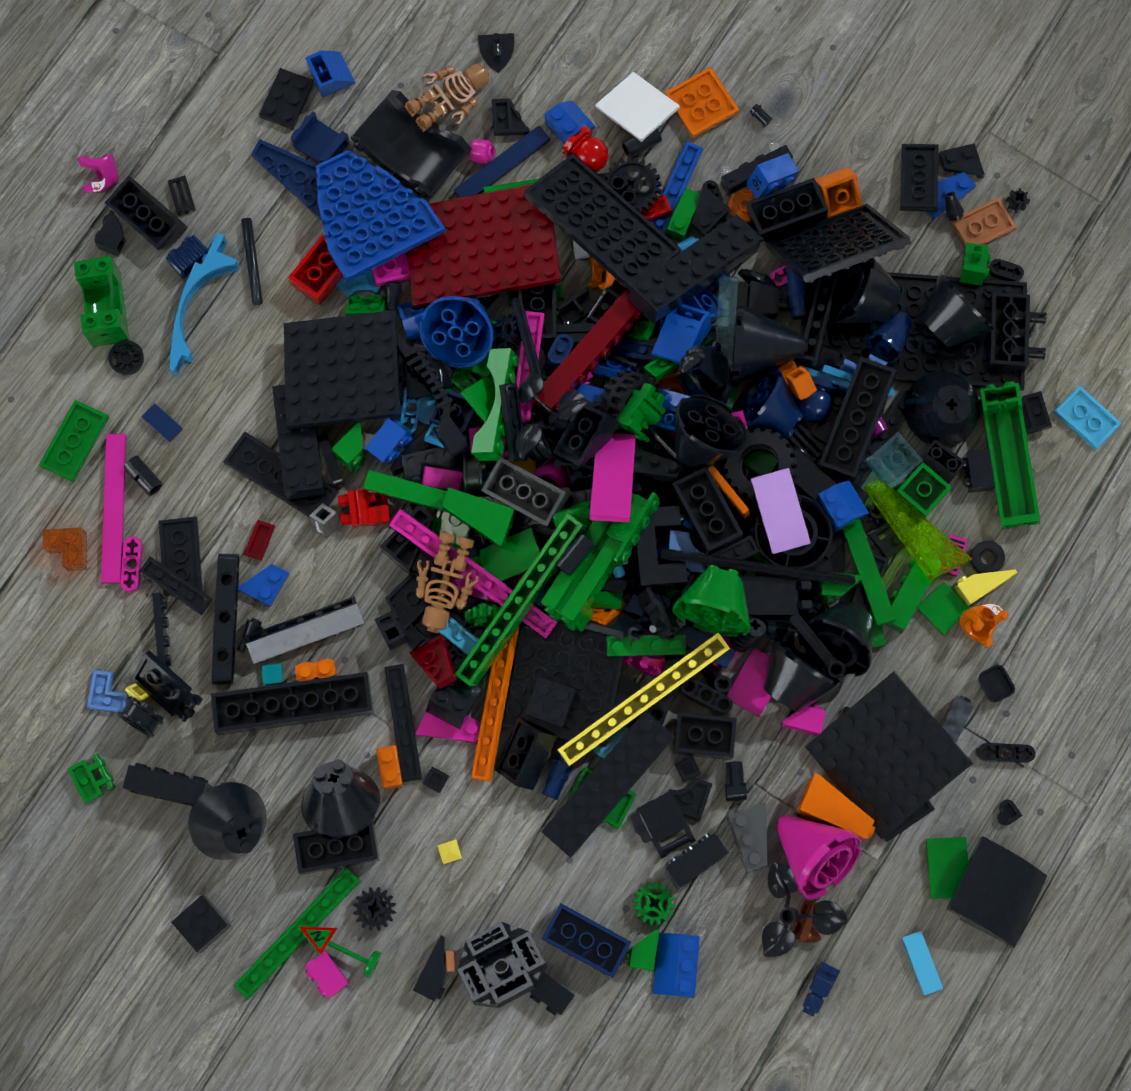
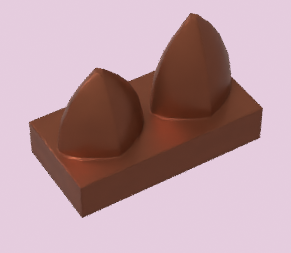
(803, 927)

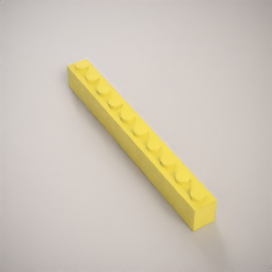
(643, 699)

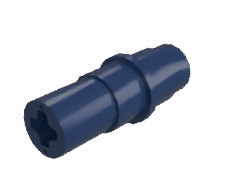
(797, 296)
(557, 776)

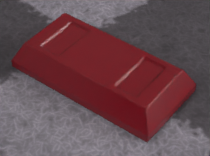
(259, 540)

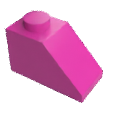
(807, 721)

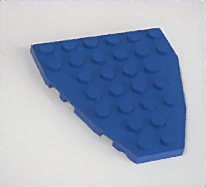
(369, 214)

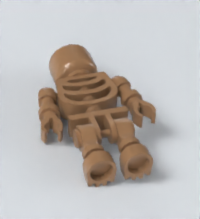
(458, 91)
(436, 615)

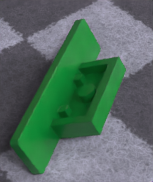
(629, 533)

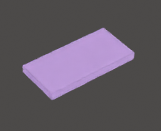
(780, 511)

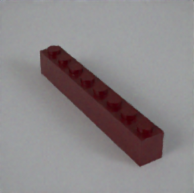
(589, 352)

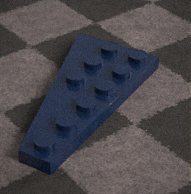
(291, 171)

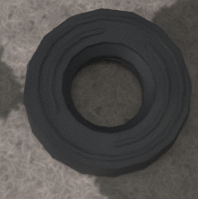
(989, 546)

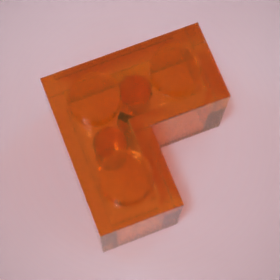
(69, 542)

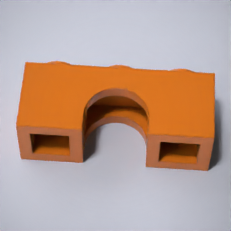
(798, 380)

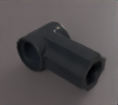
(735, 787)

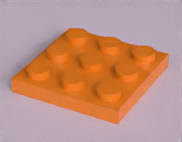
(702, 102)

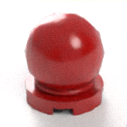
(588, 149)

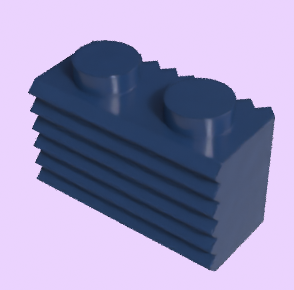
(186, 255)

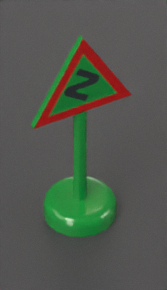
(320, 938)

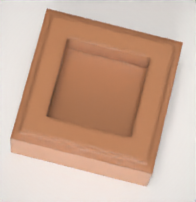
(450, 960)

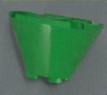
(715, 603)

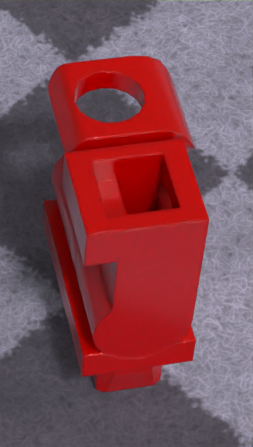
(360, 511)

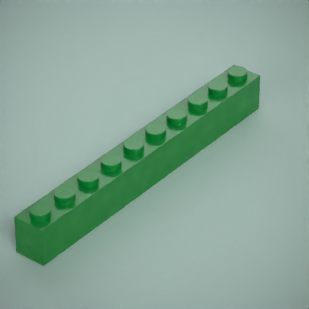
(519, 602)

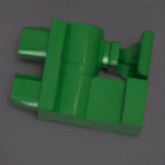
(642, 411)

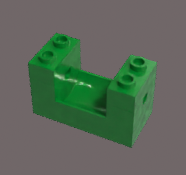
(103, 301)

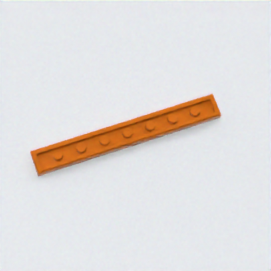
(493, 712)

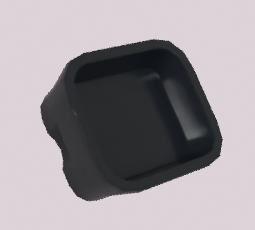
(996, 683)

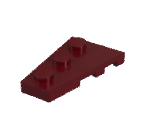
(435, 661)

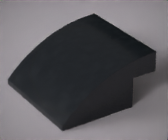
(997, 891)

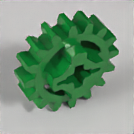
(482, 614)
(664, 895)

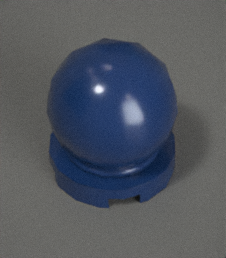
(820, 403)

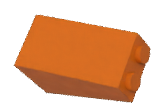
(830, 807)

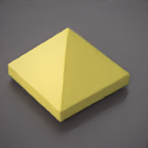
(136, 692)
(449, 851)

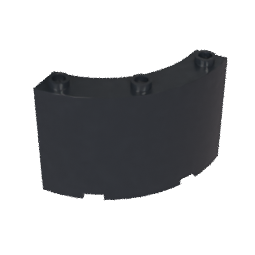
(404, 150)

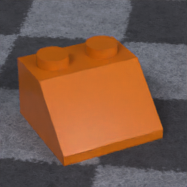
(840, 191)

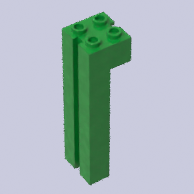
(1010, 455)
(572, 596)

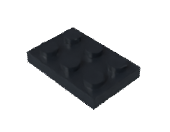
(286, 98)

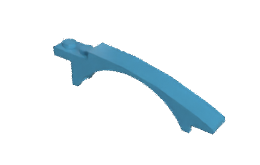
(213, 265)

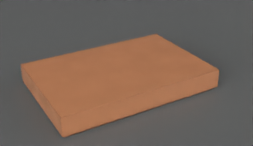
(984, 224)

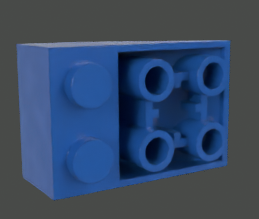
(681, 331)

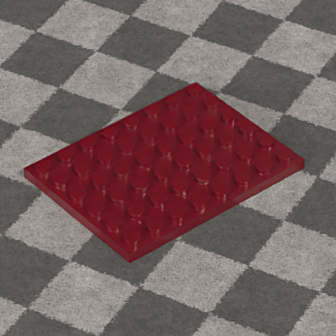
(488, 248)

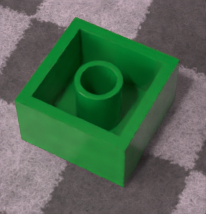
(924, 489)

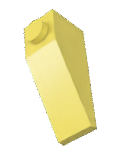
(979, 585)

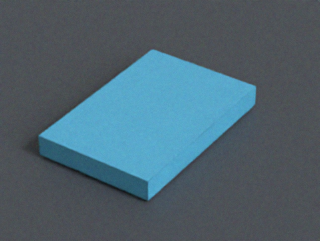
(1087, 417)

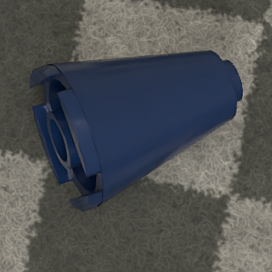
(890, 337)

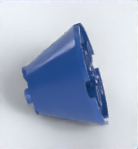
(456, 331)

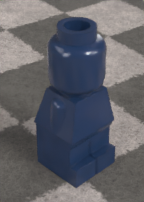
(820, 987)

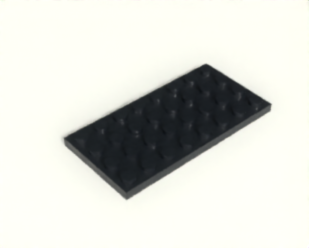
(601, 221)

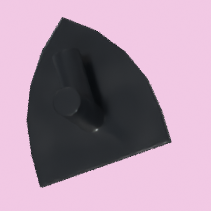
(496, 49)

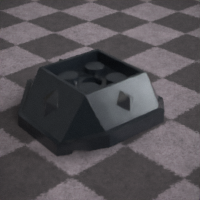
(491, 952)

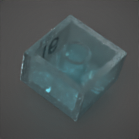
(893, 459)

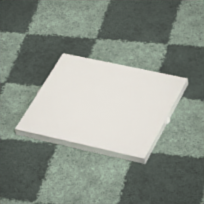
(637, 106)

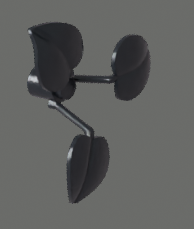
(569, 404)
(775, 936)

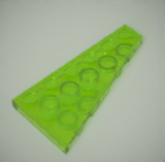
(923, 540)

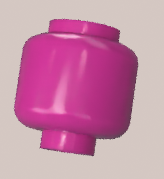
(482, 151)

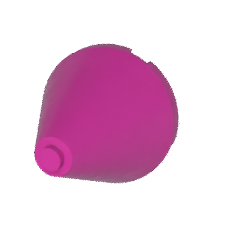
(817, 853)

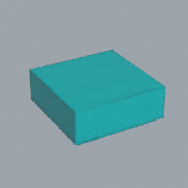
(272, 674)

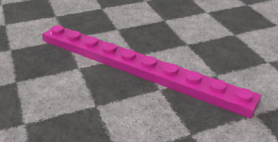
(487, 582)

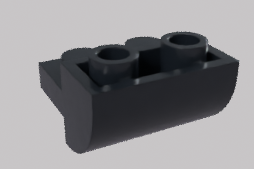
(942, 461)

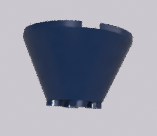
(769, 404)

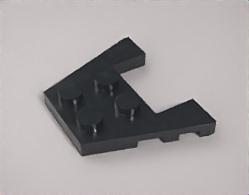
(409, 608)

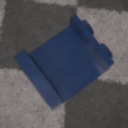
(318, 139)

